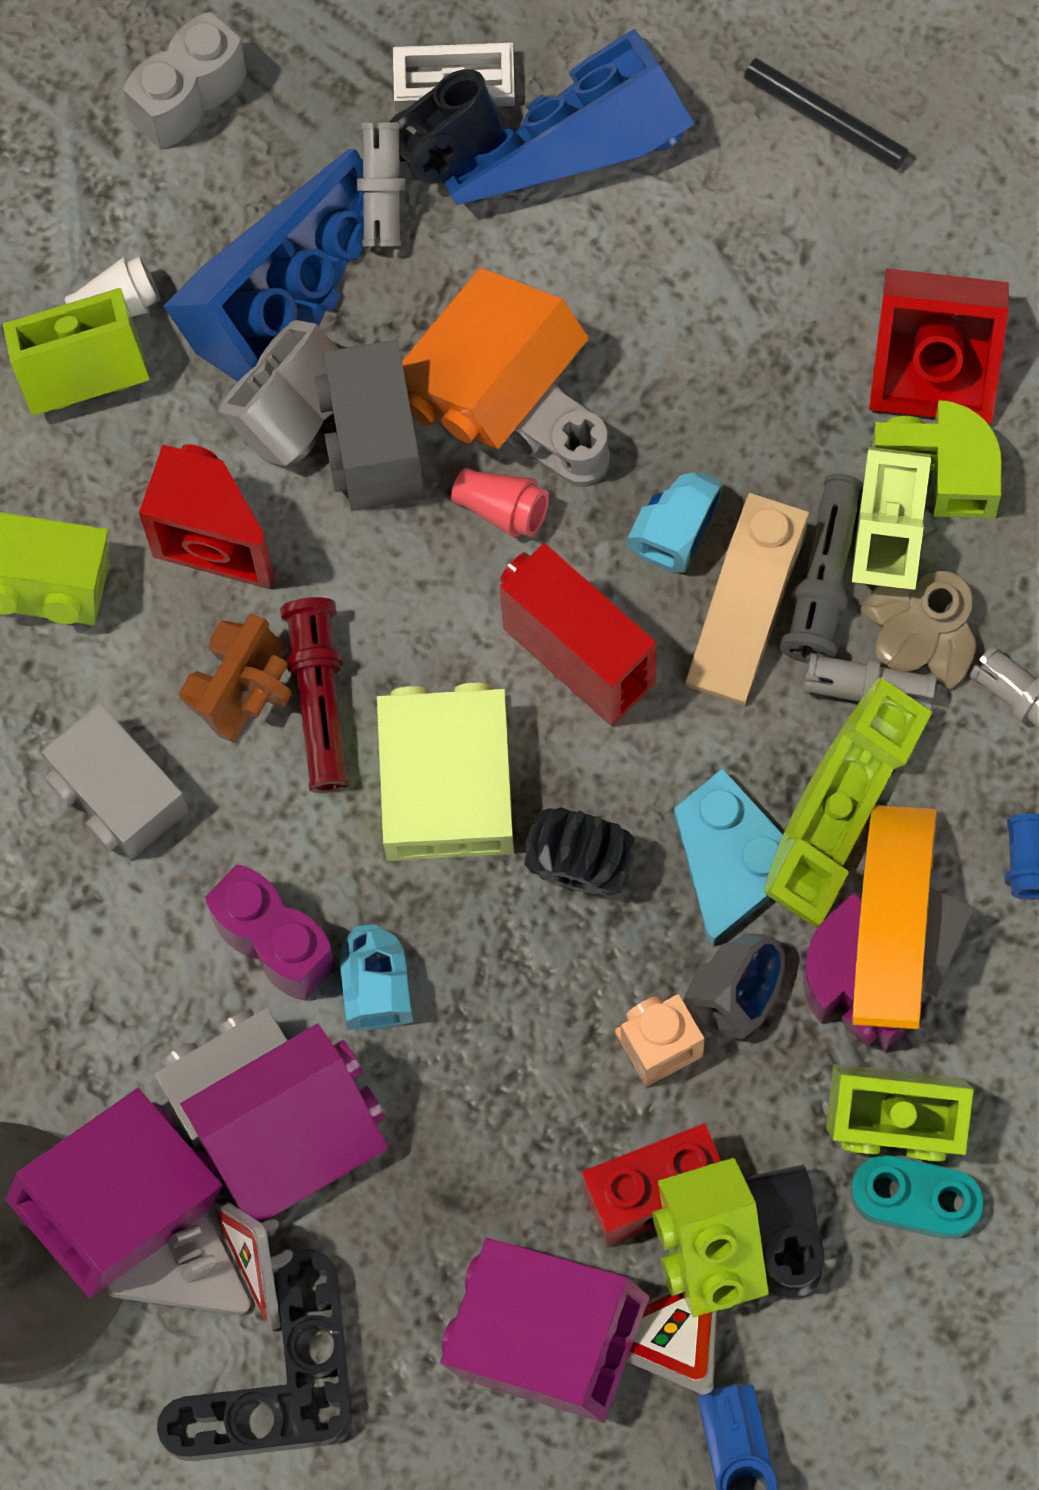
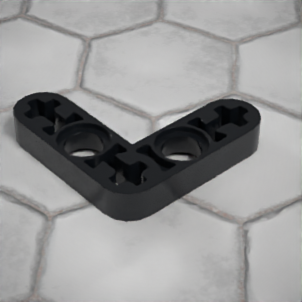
(286, 1400)

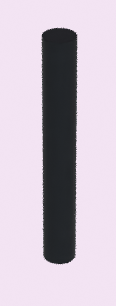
(826, 113)

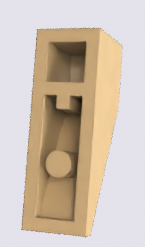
(747, 598)

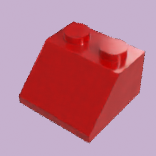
(938, 343)
(201, 518)

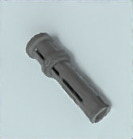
(820, 596)

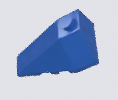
(607, 116)
(275, 271)

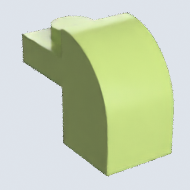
(891, 518)

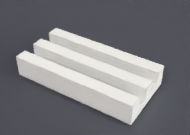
(413, 85)

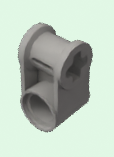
(557, 426)

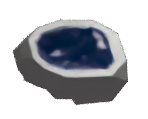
(737, 986)

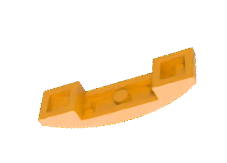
(894, 917)

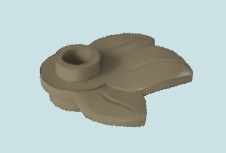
(920, 636)

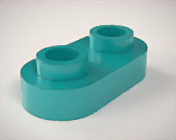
(916, 1202)

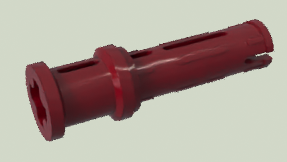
(315, 658)

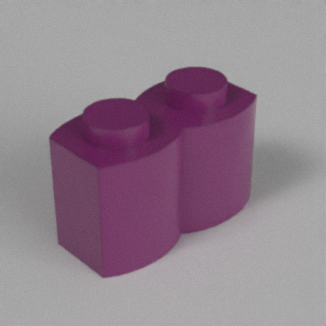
(259, 926)

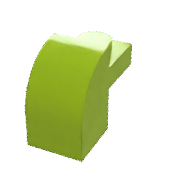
(962, 458)

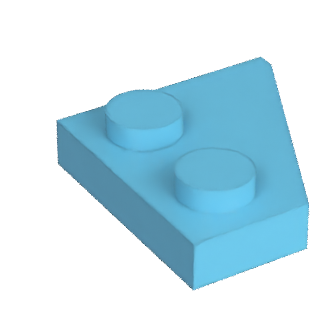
(727, 852)

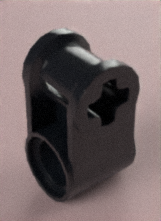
(449, 124)
(788, 1225)

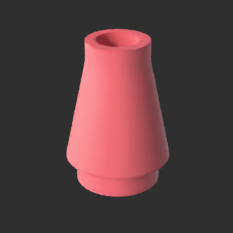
(505, 501)

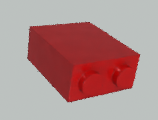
(577, 633)

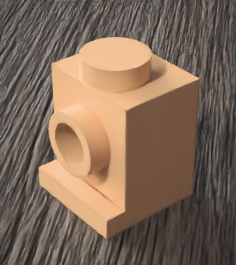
(660, 1038)

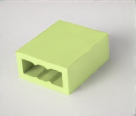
(444, 773)

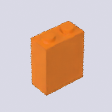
(490, 358)

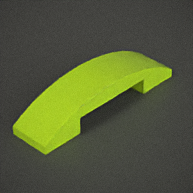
(840, 798)

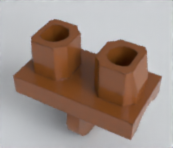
(244, 679)

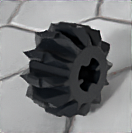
(579, 851)

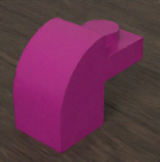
(832, 972)

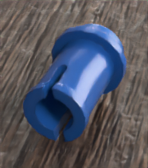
(1023, 856)

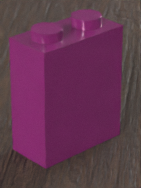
(287, 1123)
(114, 1191)
(544, 1329)

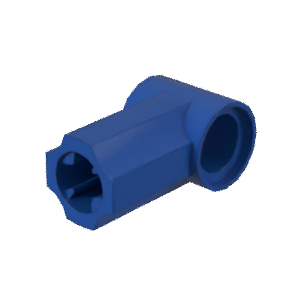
(735, 1436)

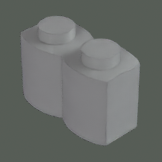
(192, 76)
(278, 400)

